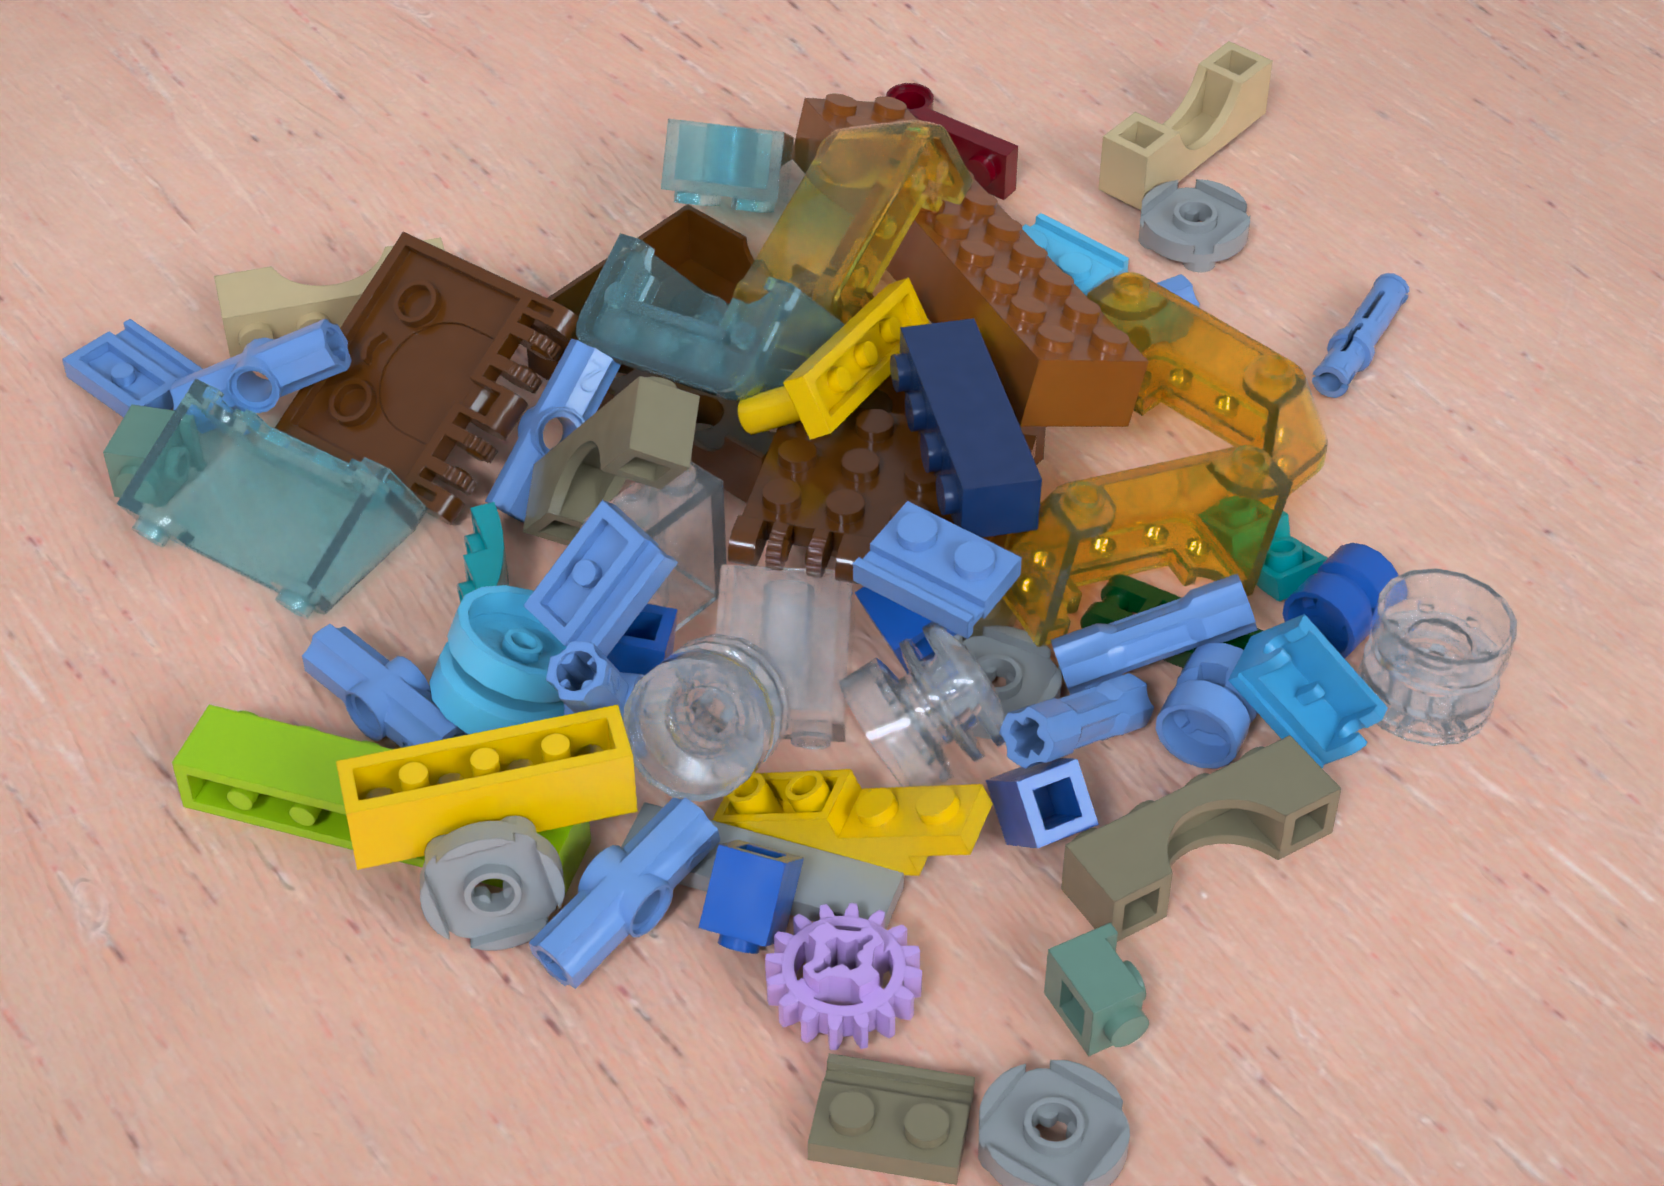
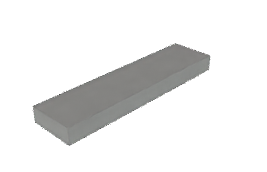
(822, 879)

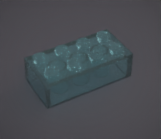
(727, 161)

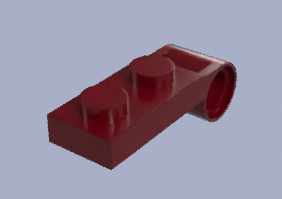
(984, 155)

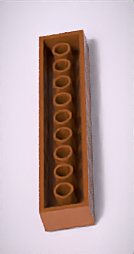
(974, 261)

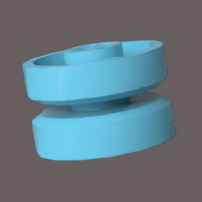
(496, 663)

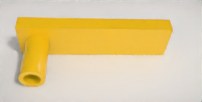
(841, 370)

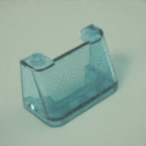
(674, 330)
(268, 503)

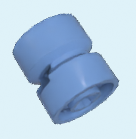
(1204, 713)

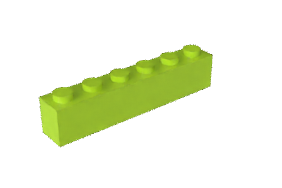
(291, 783)

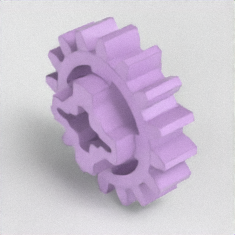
(843, 976)

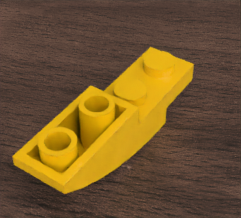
(872, 825)

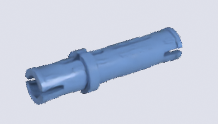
(1353, 346)

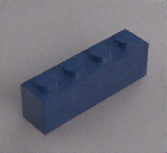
(966, 429)

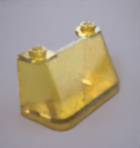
(857, 212)
(1217, 375)
(1192, 513)

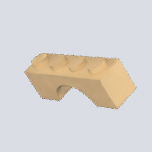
(1220, 104)
(270, 306)

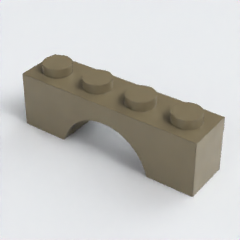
(635, 436)
(1264, 801)

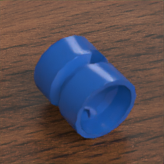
(1342, 595)

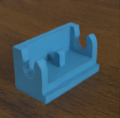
(1307, 690)

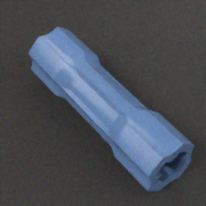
(1202, 616)
(1064, 724)

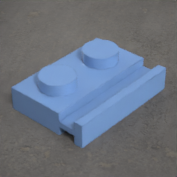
(128, 369)
(937, 569)
(600, 580)

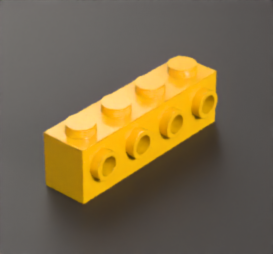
(542, 770)

